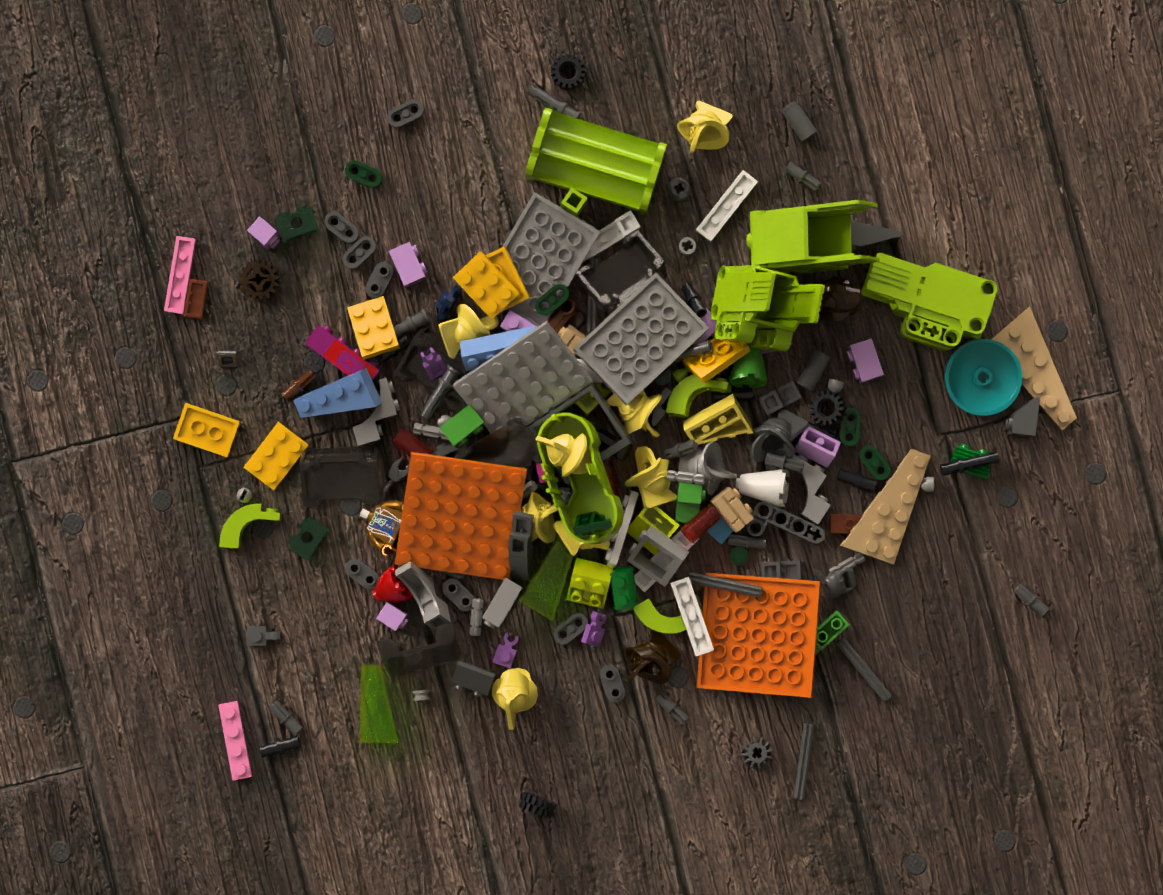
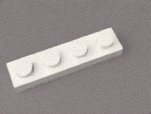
(726, 205)
(613, 554)
(692, 616)

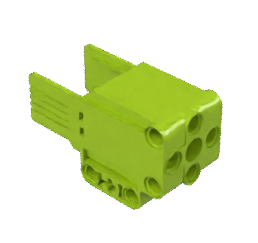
(806, 237)
(931, 300)
(762, 306)

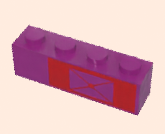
(338, 353)

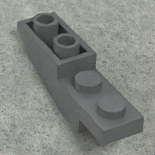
(521, 546)

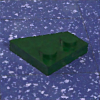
(590, 522)

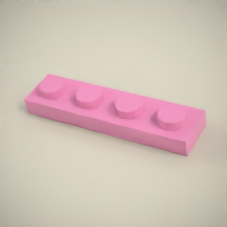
(180, 274)
(235, 740)

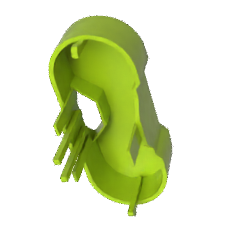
(590, 489)

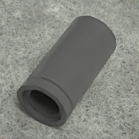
(799, 121)
(813, 371)

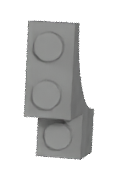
(369, 431)
(813, 477)
(421, 585)

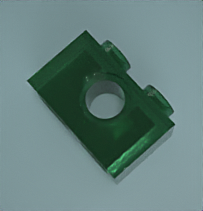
(308, 226)
(318, 531)

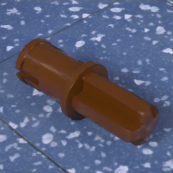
(298, 385)

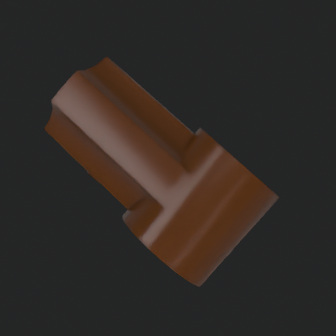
(560, 317)

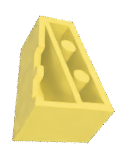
(718, 421)

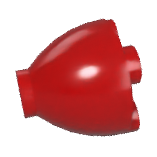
(391, 588)

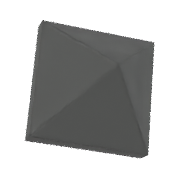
(227, 358)

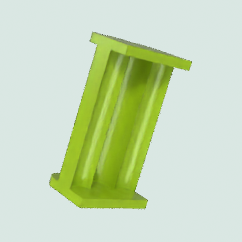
(595, 161)

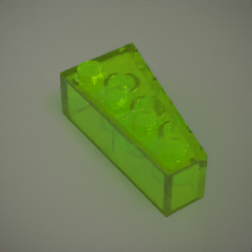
(547, 583)
(375, 714)

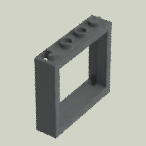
(624, 441)

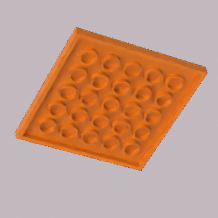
(459, 515)
(762, 640)

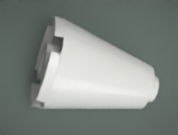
(765, 486)

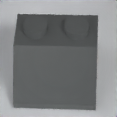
(1024, 420)
(473, 678)

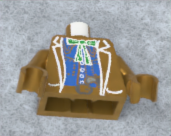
(383, 525)

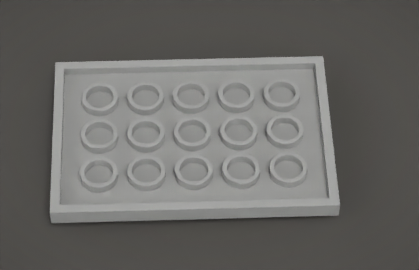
(547, 251)
(640, 339)
(524, 379)

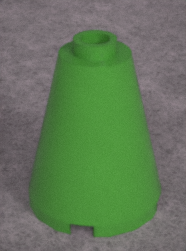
(749, 370)

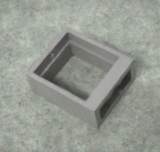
(663, 543)
(501, 603)

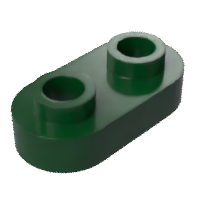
(363, 174)
(552, 299)
(850, 427)
(874, 463)

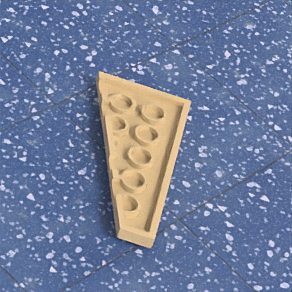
(1037, 367)
(886, 518)

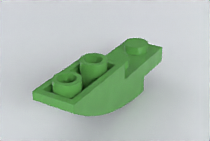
(829, 630)

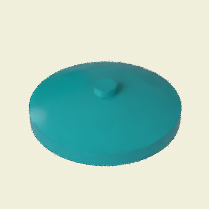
(983, 377)

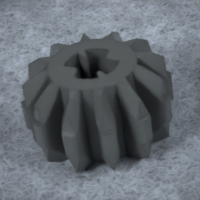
(763, 752)

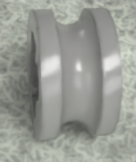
(690, 251)
(421, 695)

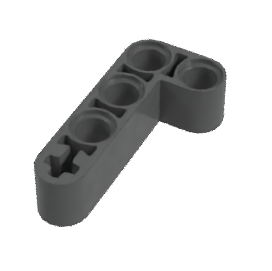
(787, 526)

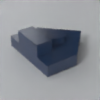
(447, 302)

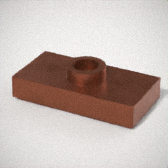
(195, 299)
(843, 522)

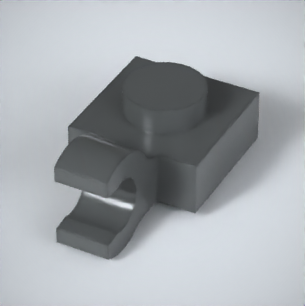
(258, 636)

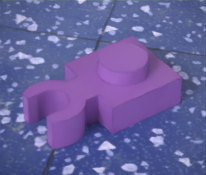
(433, 364)
(593, 632)
(505, 654)

